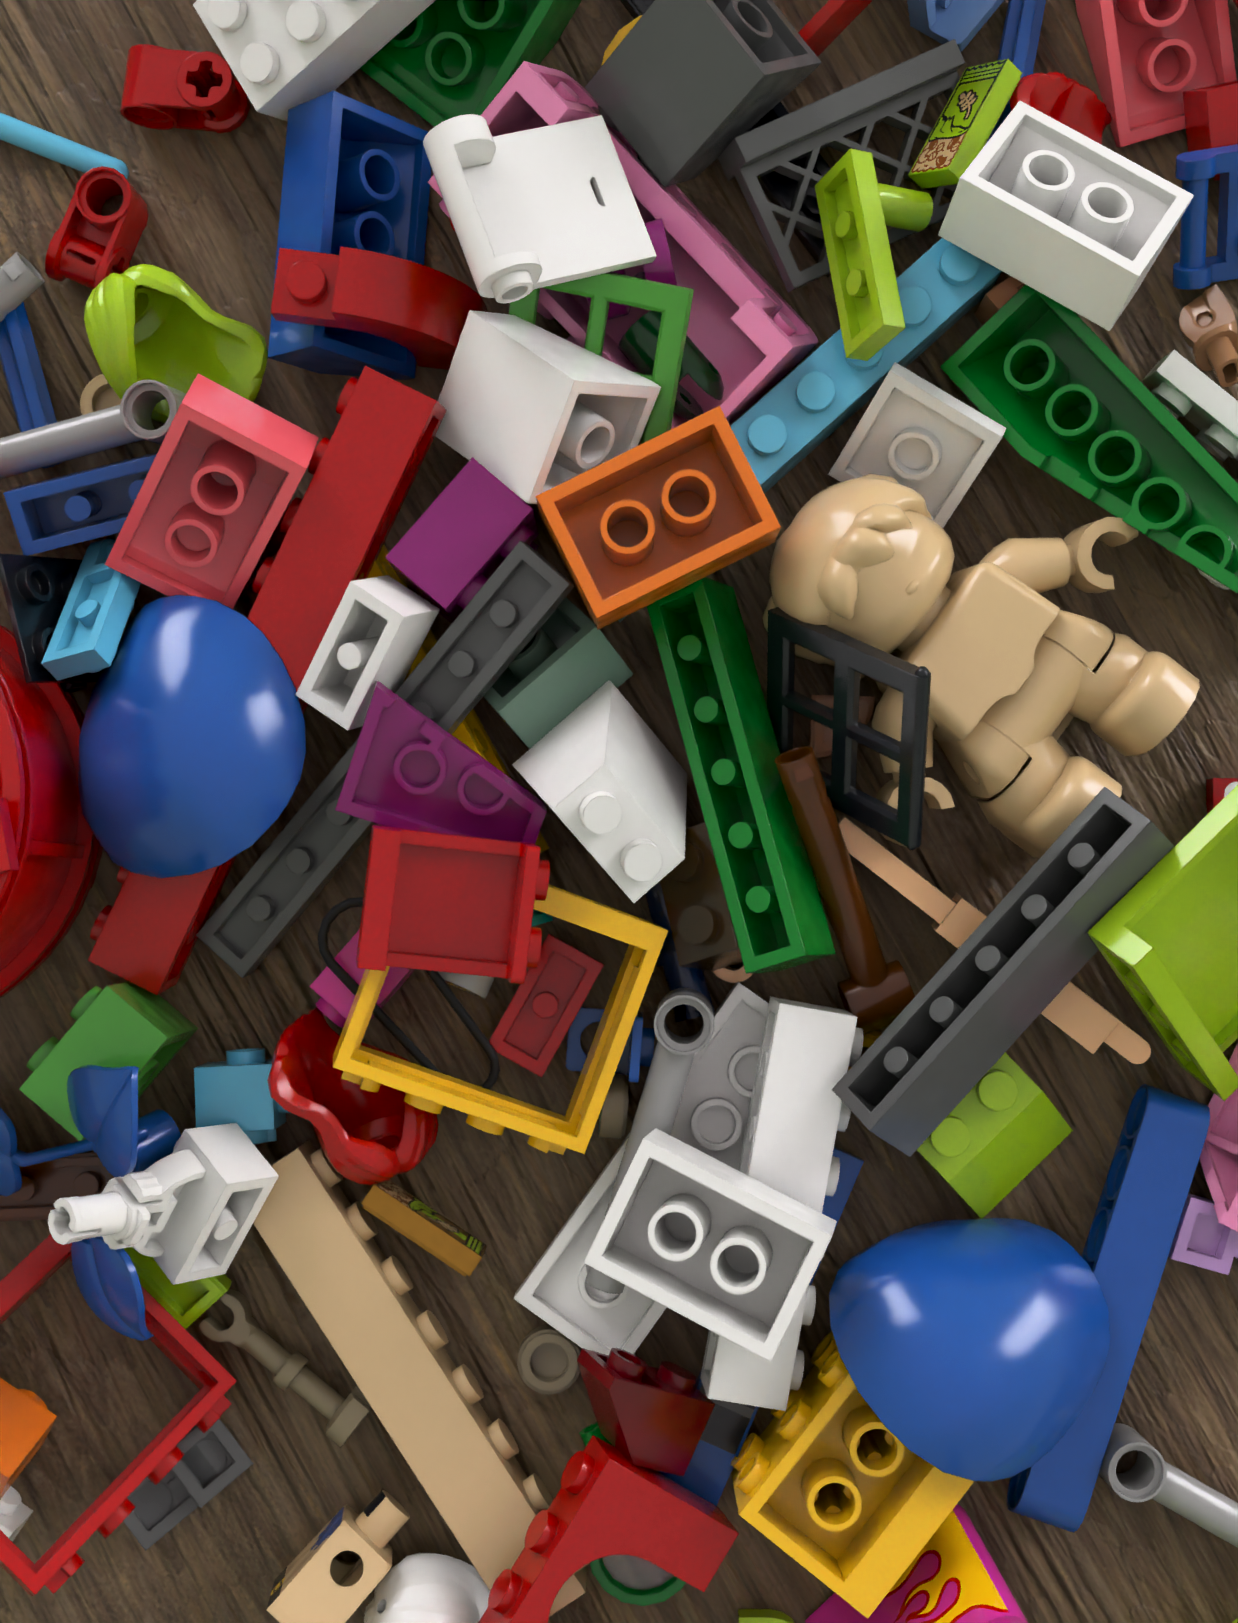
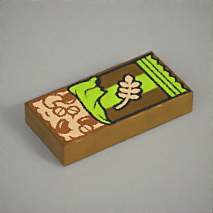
(424, 1226)

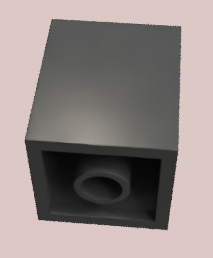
(698, 79)

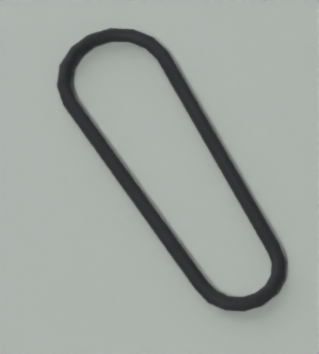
(381, 1015)

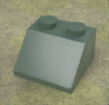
(555, 674)

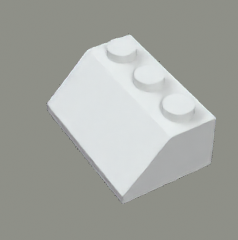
(1063, 214)

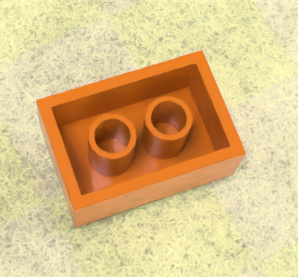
(658, 517)

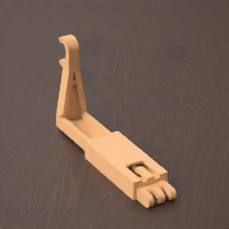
(955, 921)

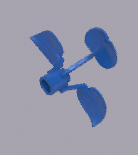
(106, 1115)

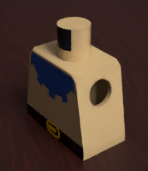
(323, 1587)

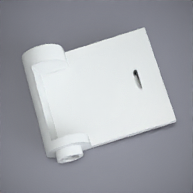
(536, 203)

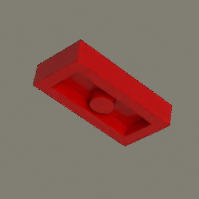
(545, 1005)

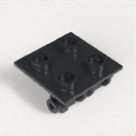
(35, 598)

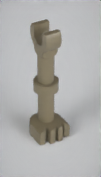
(289, 1369)

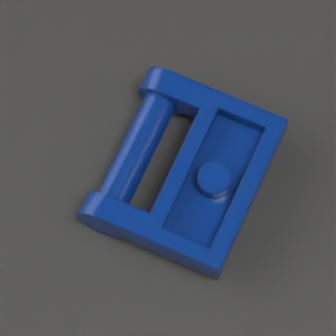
(1194, 170)

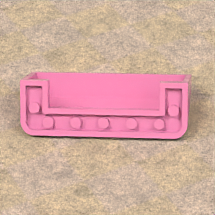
(734, 311)

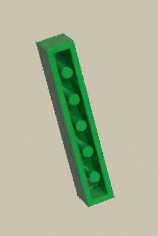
(737, 780)

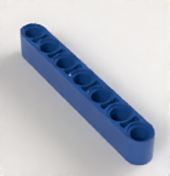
(1128, 1257)

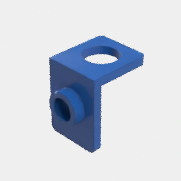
(636, 1053)

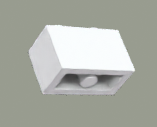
(366, 642)

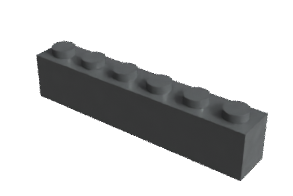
(1001, 975)

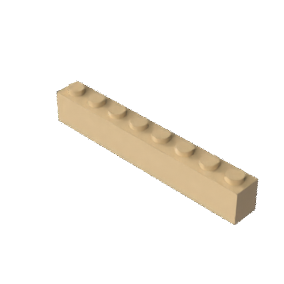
(402, 1365)

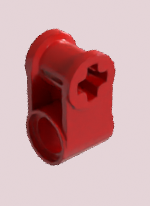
(181, 90)
(91, 244)

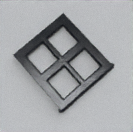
(851, 660)

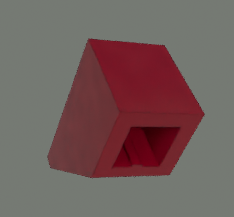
(646, 1410)

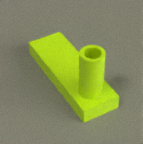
(858, 250)

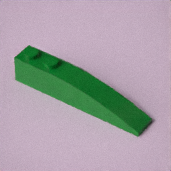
(1099, 429)

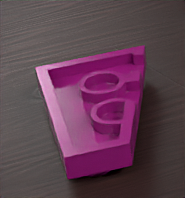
(427, 780)

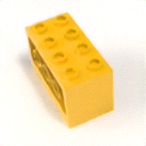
(841, 1487)

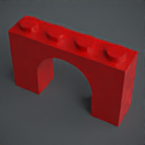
(608, 1511)

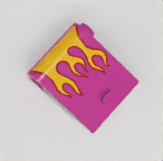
(945, 1583)

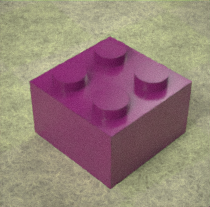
(462, 539)

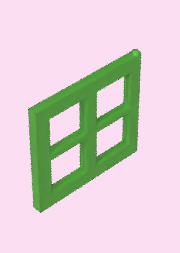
(641, 293)

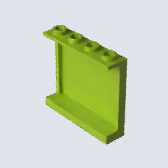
(1179, 947)

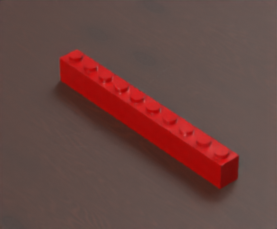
(327, 543)

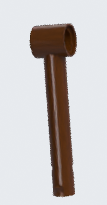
(875, 989)

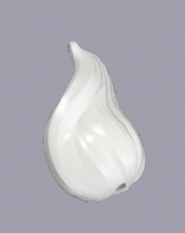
(429, 1591)

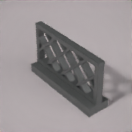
(829, 125)

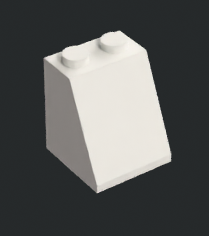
(538, 404)
(613, 789)

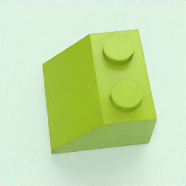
(994, 1136)

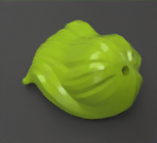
(163, 331)

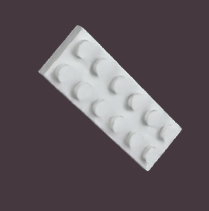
(709, 1119)

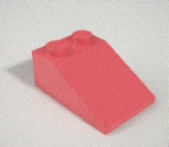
(1152, 54)
(212, 496)

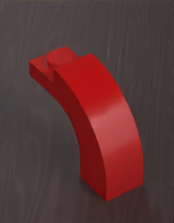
(375, 297)

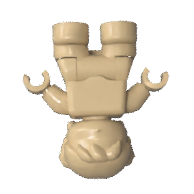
(998, 652)

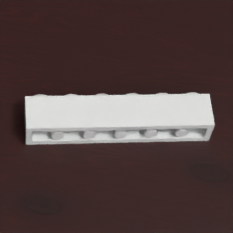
(791, 1150)

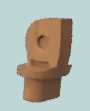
(1212, 332)

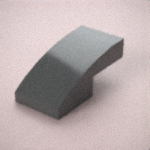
(205, 1470)

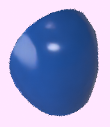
(188, 740)
(972, 1340)

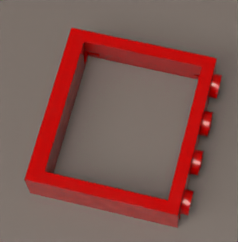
(152, 1462)

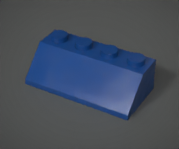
(353, 184)

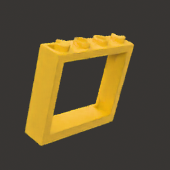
(494, 1111)

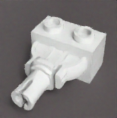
(180, 1210)

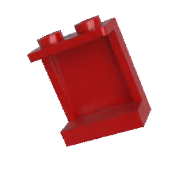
(451, 904)

